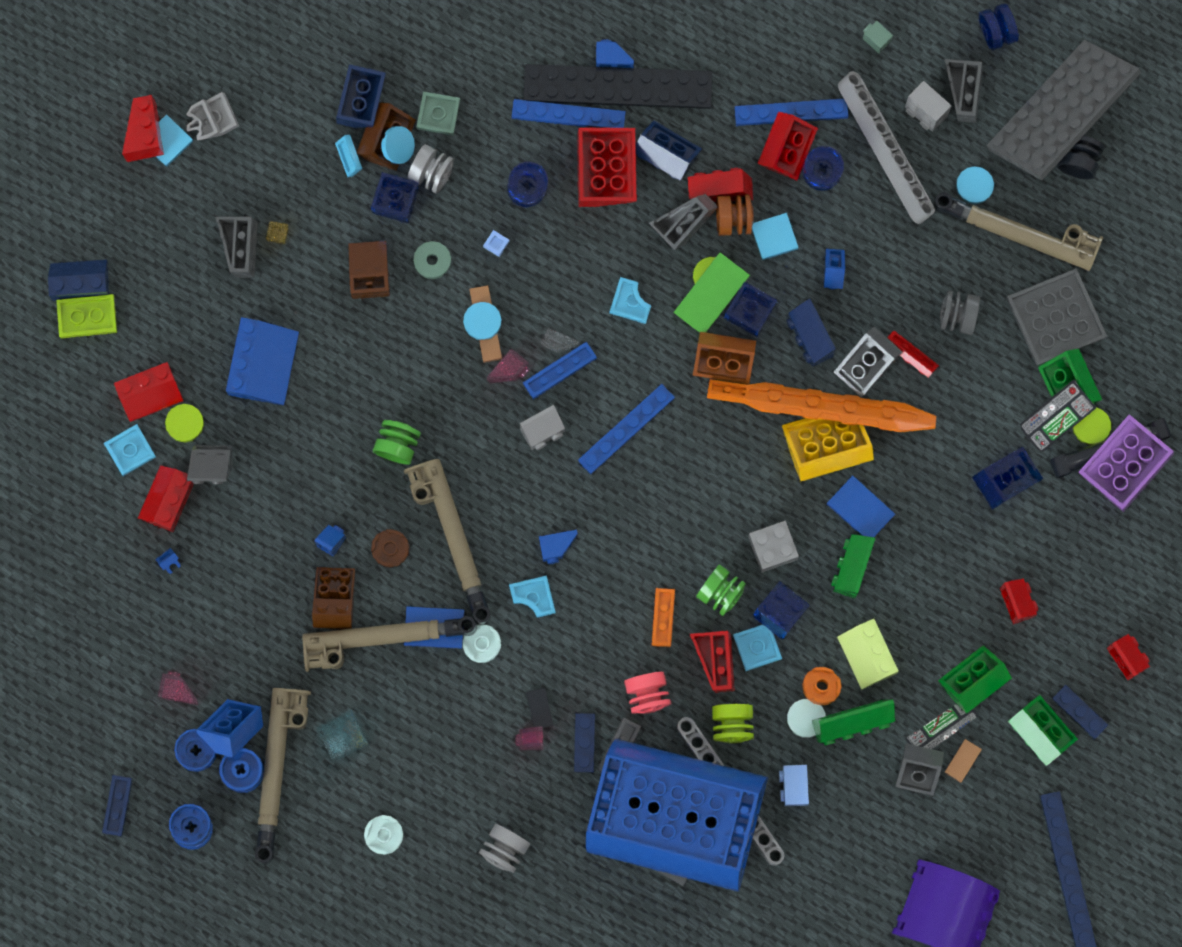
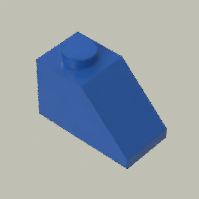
(612, 55)
(834, 269)
(330, 539)
(556, 545)

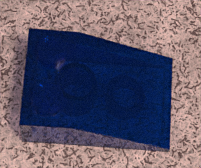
(1007, 477)

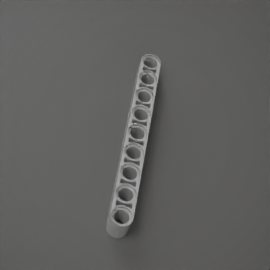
(886, 147)
(707, 749)

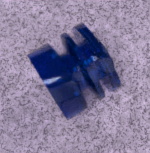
(825, 158)
(535, 177)

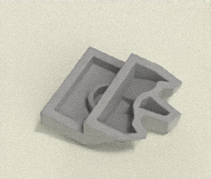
(212, 117)

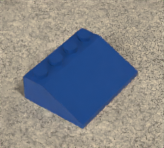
(262, 361)

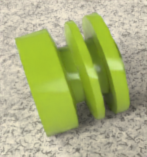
(732, 722)

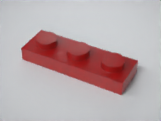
(913, 355)

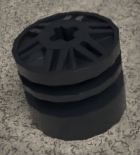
(1082, 159)

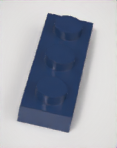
(1079, 712)
(584, 743)
(117, 805)

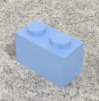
(794, 785)

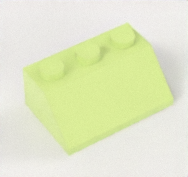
(868, 654)

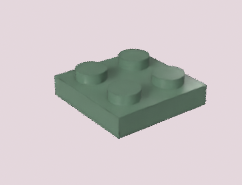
(438, 113)

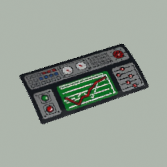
(1057, 416)
(941, 727)

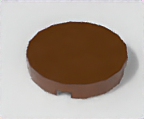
(395, 550)

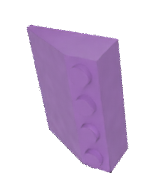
(1126, 463)

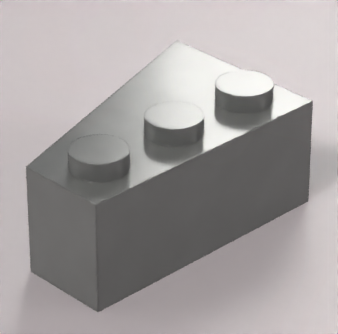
(683, 222)

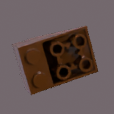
(368, 270)
(333, 598)

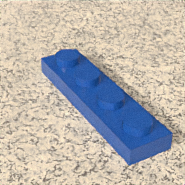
(559, 370)

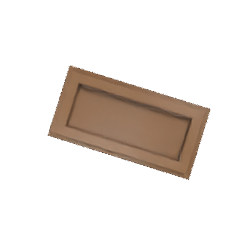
(963, 760)

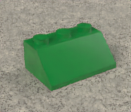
(1066, 368)
(852, 565)
(975, 679)
(1042, 730)

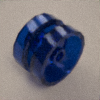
(998, 26)

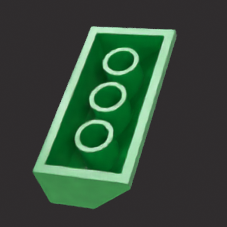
(854, 720)

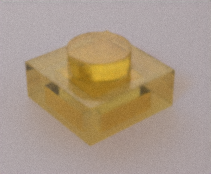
(277, 232)

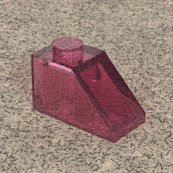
(509, 368)
(176, 689)
(530, 739)

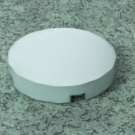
(486, 647)
(801, 716)
(379, 838)

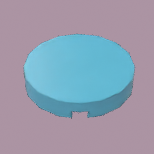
(398, 145)
(975, 185)
(482, 321)

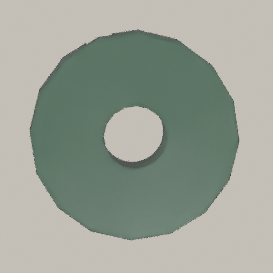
(432, 249)

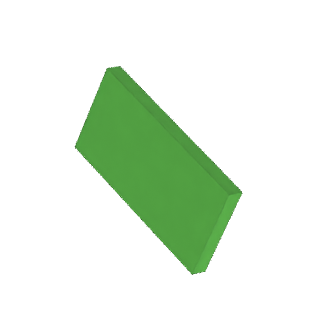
(711, 293)

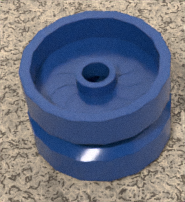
(241, 782)

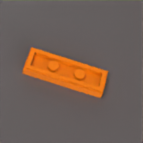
(663, 617)

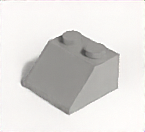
(542, 428)

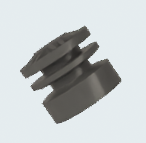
(959, 312)

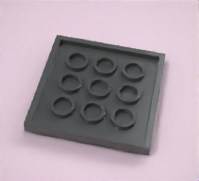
(1056, 316)

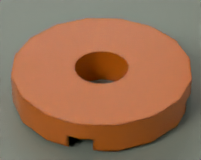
(818, 696)

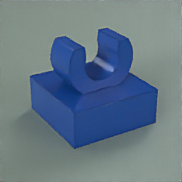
(167, 559)

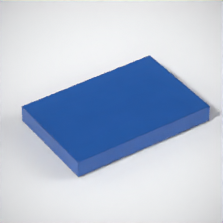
(860, 508)
(418, 614)

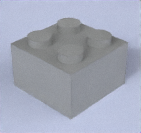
(927, 106)
(773, 546)

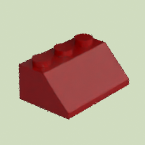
(787, 145)
(148, 392)
(166, 498)

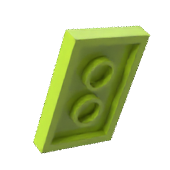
(86, 316)

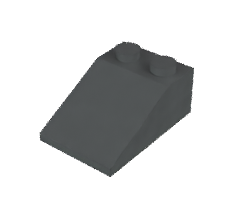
(867, 361)

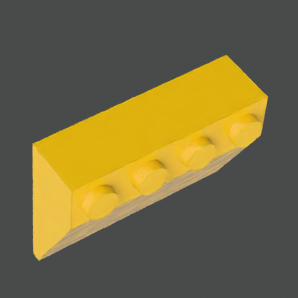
(826, 446)

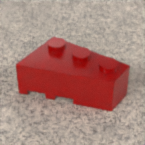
(721, 184)

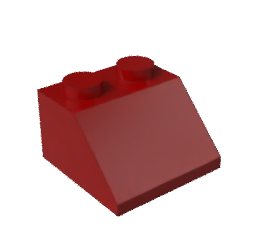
(1018, 600)
(1128, 656)

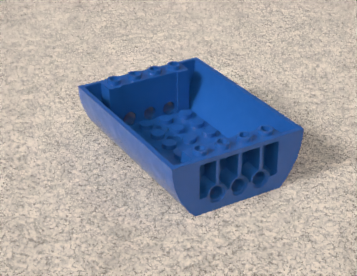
(666, 838)

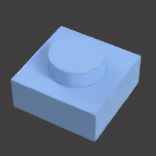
(496, 243)

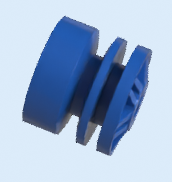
(186, 758)
(181, 821)

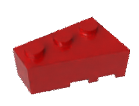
(143, 131)
(716, 657)

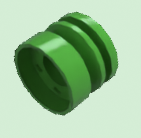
(398, 437)
(721, 590)

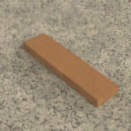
(489, 348)

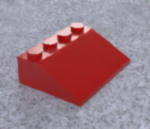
(606, 166)

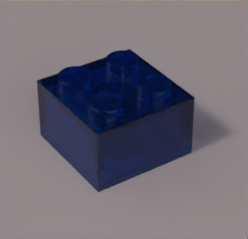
(395, 197)
(750, 309)
(781, 610)

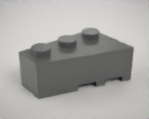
(965, 85)
(239, 242)

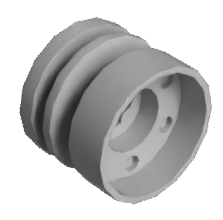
(434, 170)
(504, 848)

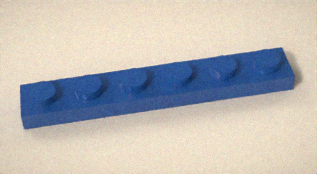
(804, 110)
(567, 114)
(626, 429)

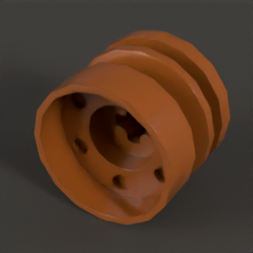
(734, 215)

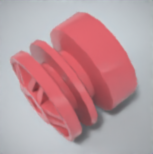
(647, 692)

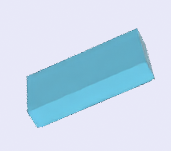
(348, 155)

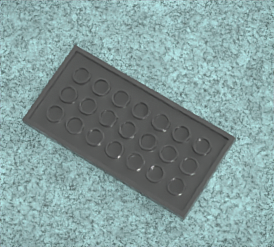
(1063, 109)

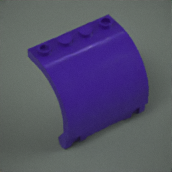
(946, 908)

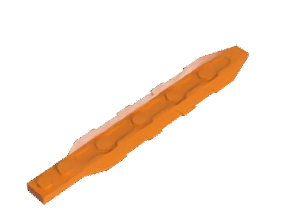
(821, 405)

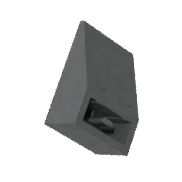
(210, 464)

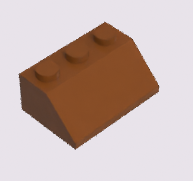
(724, 358)

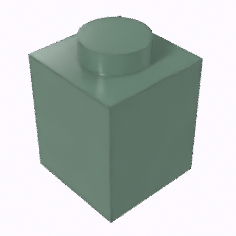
(877, 36)

